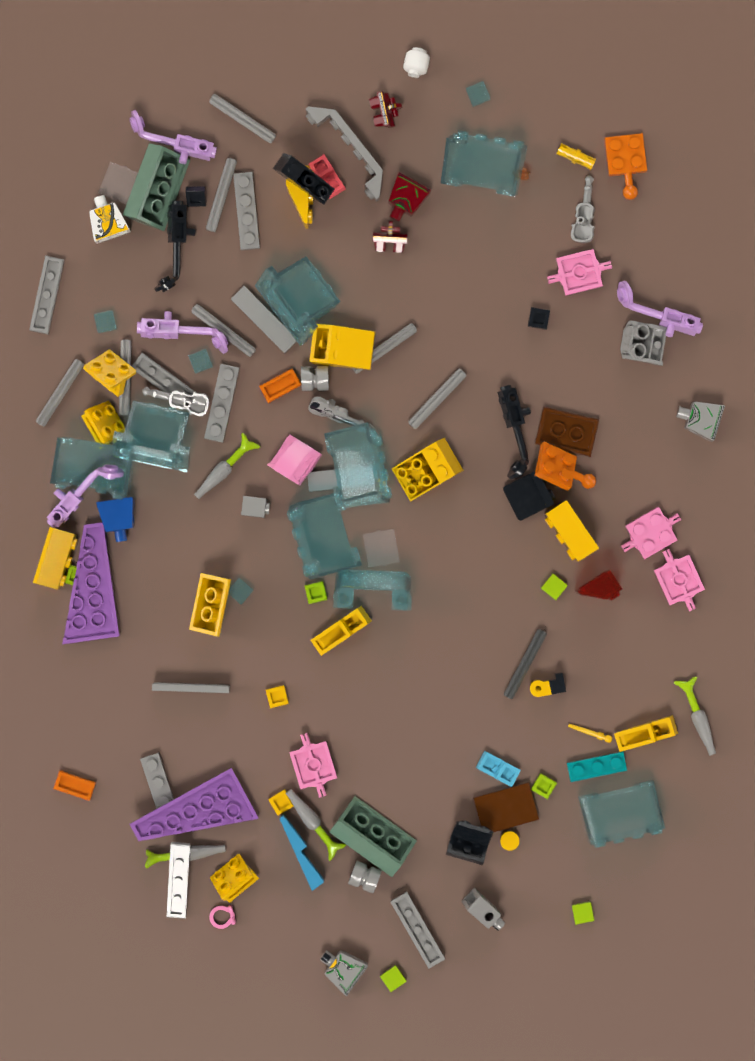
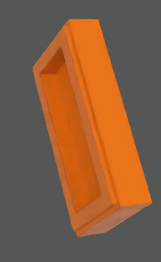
(280, 385)
(74, 785)

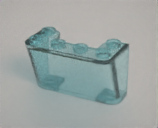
(483, 162)
(78, 458)
(358, 466)
(321, 537)
(397, 581)
(621, 814)

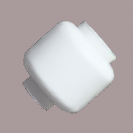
(416, 62)

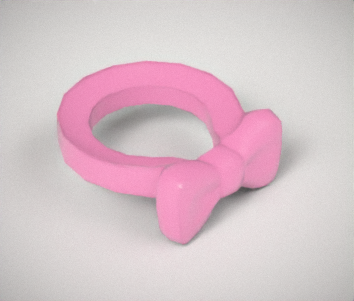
(228, 909)

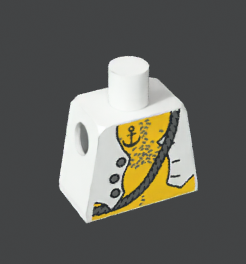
(107, 221)

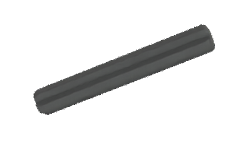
(525, 664)

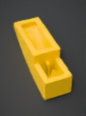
(341, 630)
(646, 733)

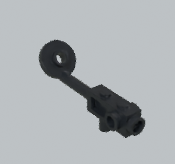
(177, 235)
(514, 418)

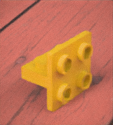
(110, 371)
(102, 422)
(233, 878)

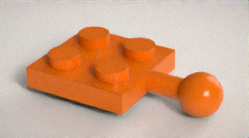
(626, 157)
(559, 468)

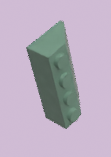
(155, 187)
(373, 836)

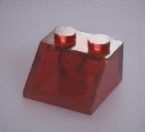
(601, 587)

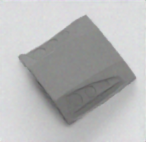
(643, 342)

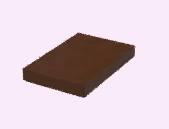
(567, 431)
(506, 807)

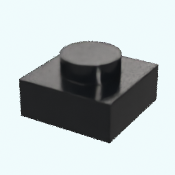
(196, 196)
(538, 318)

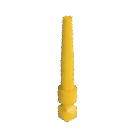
(608, 738)

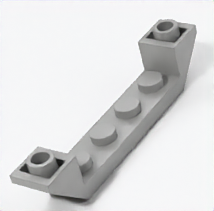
(319, 116)

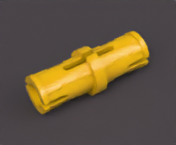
(576, 156)

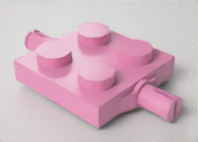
(579, 272)
(651, 532)
(679, 580)
(313, 765)

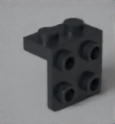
(528, 496)
(469, 842)

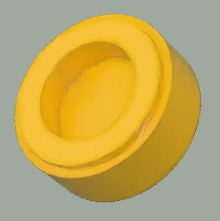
(509, 840)

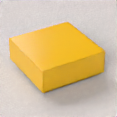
(277, 696)
(280, 802)

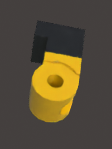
(544, 688)

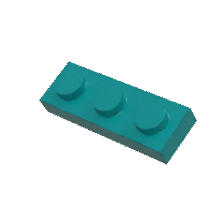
(596, 766)

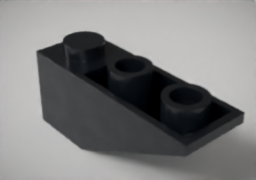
(303, 178)

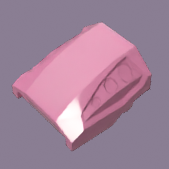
(295, 460)

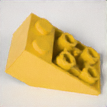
(301, 201)
(342, 347)
(427, 469)

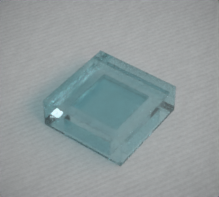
(478, 94)
(105, 321)
(200, 361)
(240, 591)

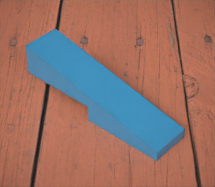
(298, 844)

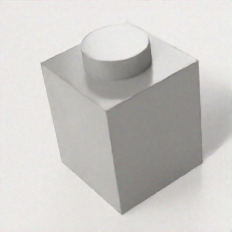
(255, 507)

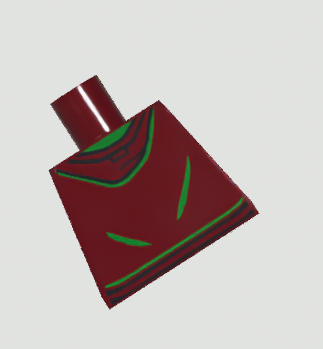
(406, 196)

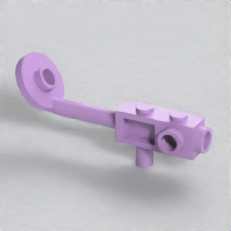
(182, 144)
(668, 317)
(170, 329)
(71, 500)

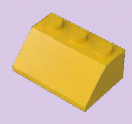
(571, 531)
(55, 558)
(210, 604)

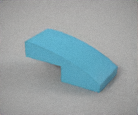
(498, 768)

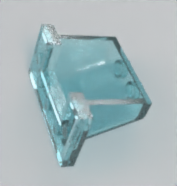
(298, 297)
(156, 436)

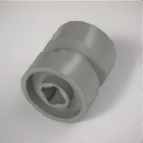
(314, 378)
(366, 877)

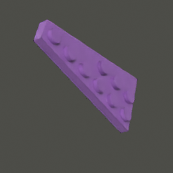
(92, 600)
(203, 807)

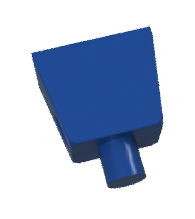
(117, 516)

